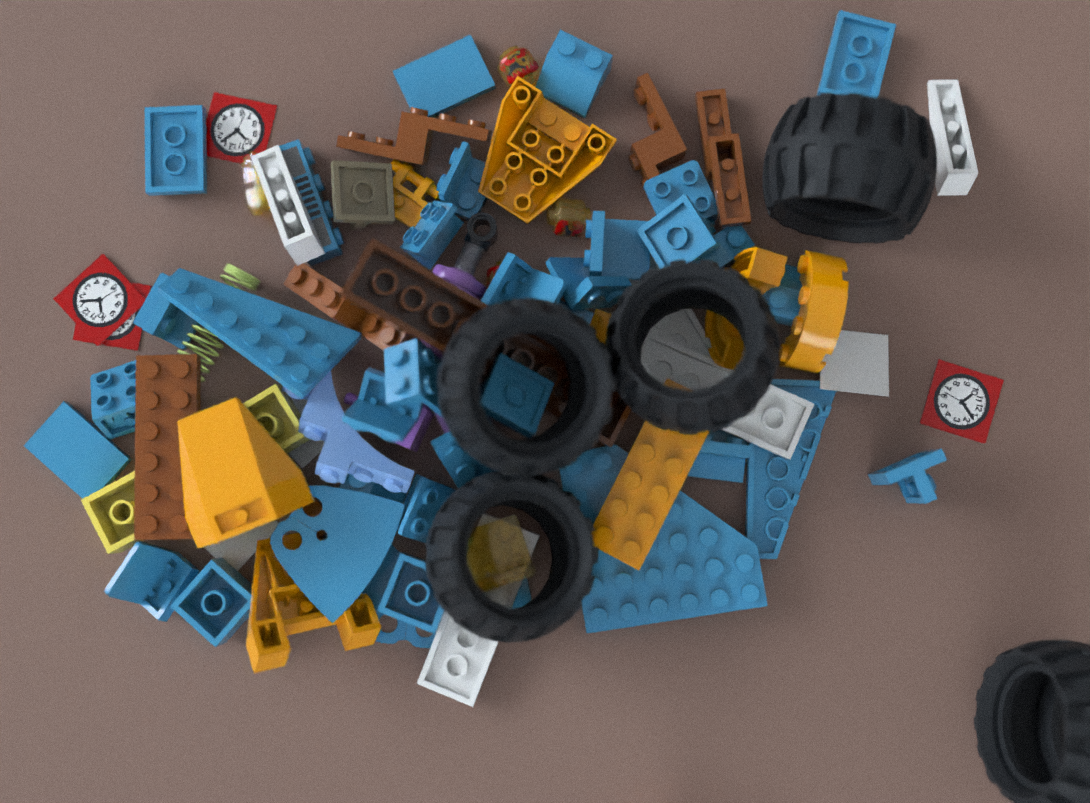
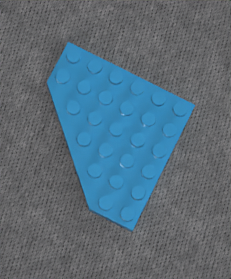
(690, 571)

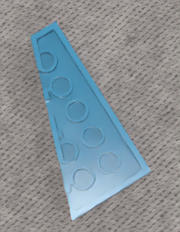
(274, 337)
(775, 481)

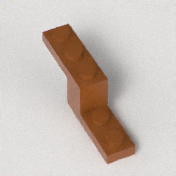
(414, 136)
(662, 147)
(723, 158)
(324, 295)

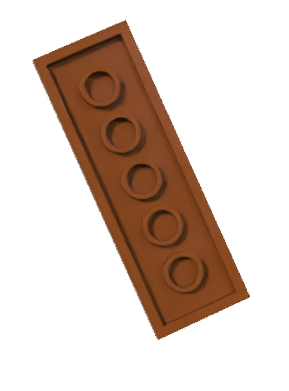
(165, 392)

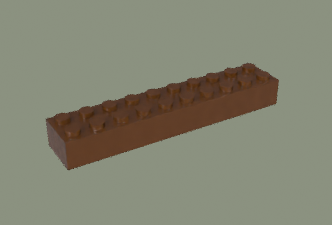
(434, 310)

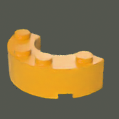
(763, 271)
(820, 314)

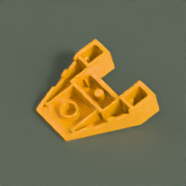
(282, 609)

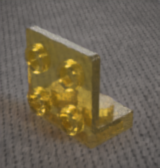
(499, 554)

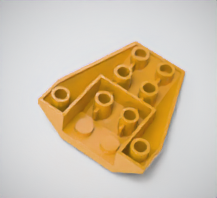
(538, 153)
(234, 474)

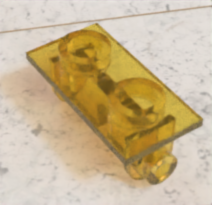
(256, 197)

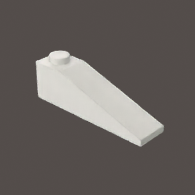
(953, 142)
(287, 206)

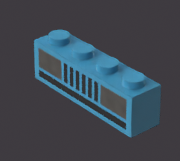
(310, 186)

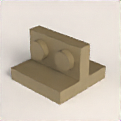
(362, 193)

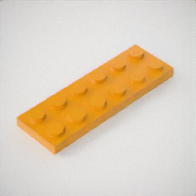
(645, 491)

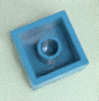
(411, 596)
(215, 601)

